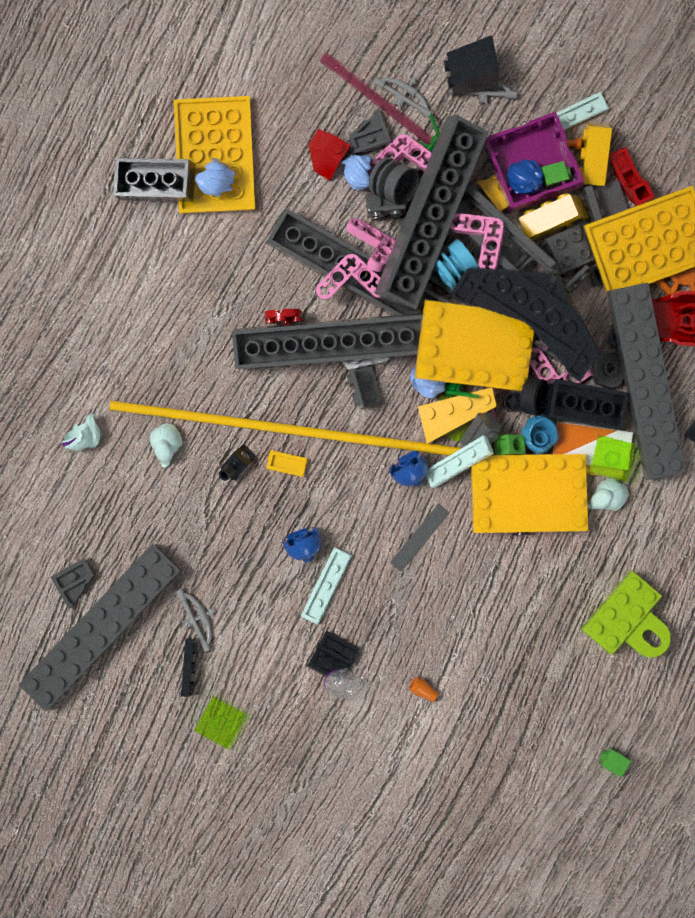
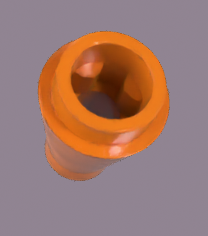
(423, 689)

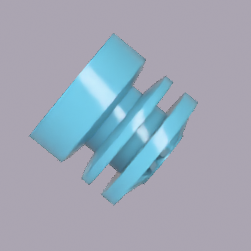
(455, 264)

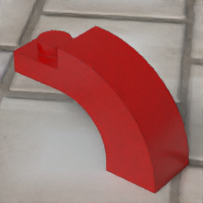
(631, 182)

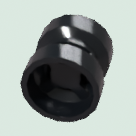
(514, 400)

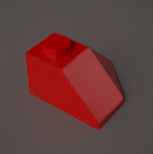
(327, 153)

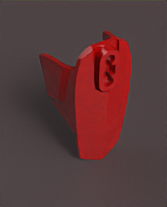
(676, 318)

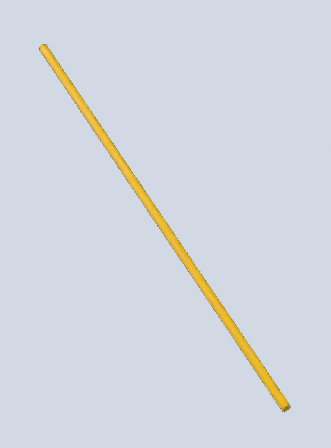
(287, 429)

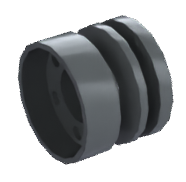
(394, 181)

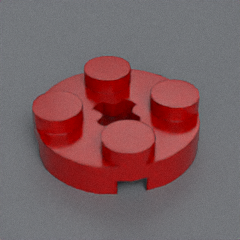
(285, 316)

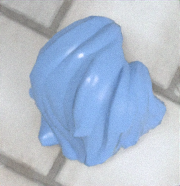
(356, 171)
(216, 178)
(425, 387)

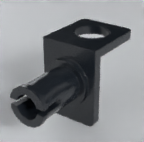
(236, 464)

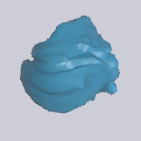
(540, 434)

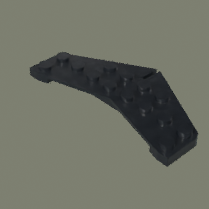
(547, 312)

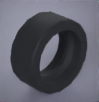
(533, 396)

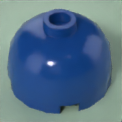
(410, 470)
(303, 544)

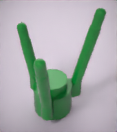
(434, 139)
(457, 389)

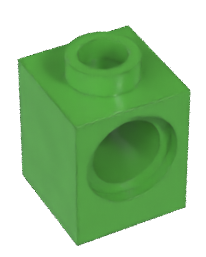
(555, 174)
(510, 445)
(614, 762)

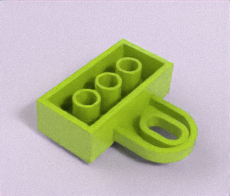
(626, 616)

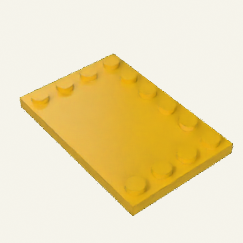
(221, 131)
(645, 240)
(473, 347)
(529, 493)

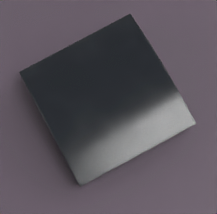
(332, 654)

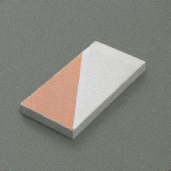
(582, 439)

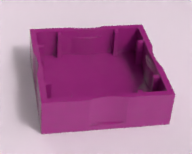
(538, 141)

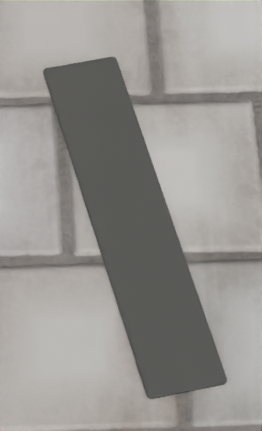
(419, 537)

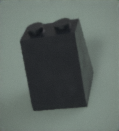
(472, 67)

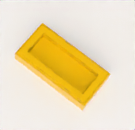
(286, 463)

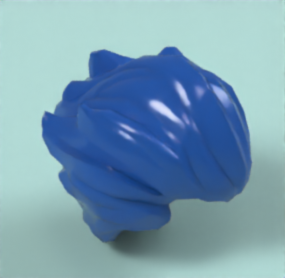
(525, 177)

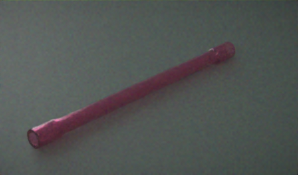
(336, 67)

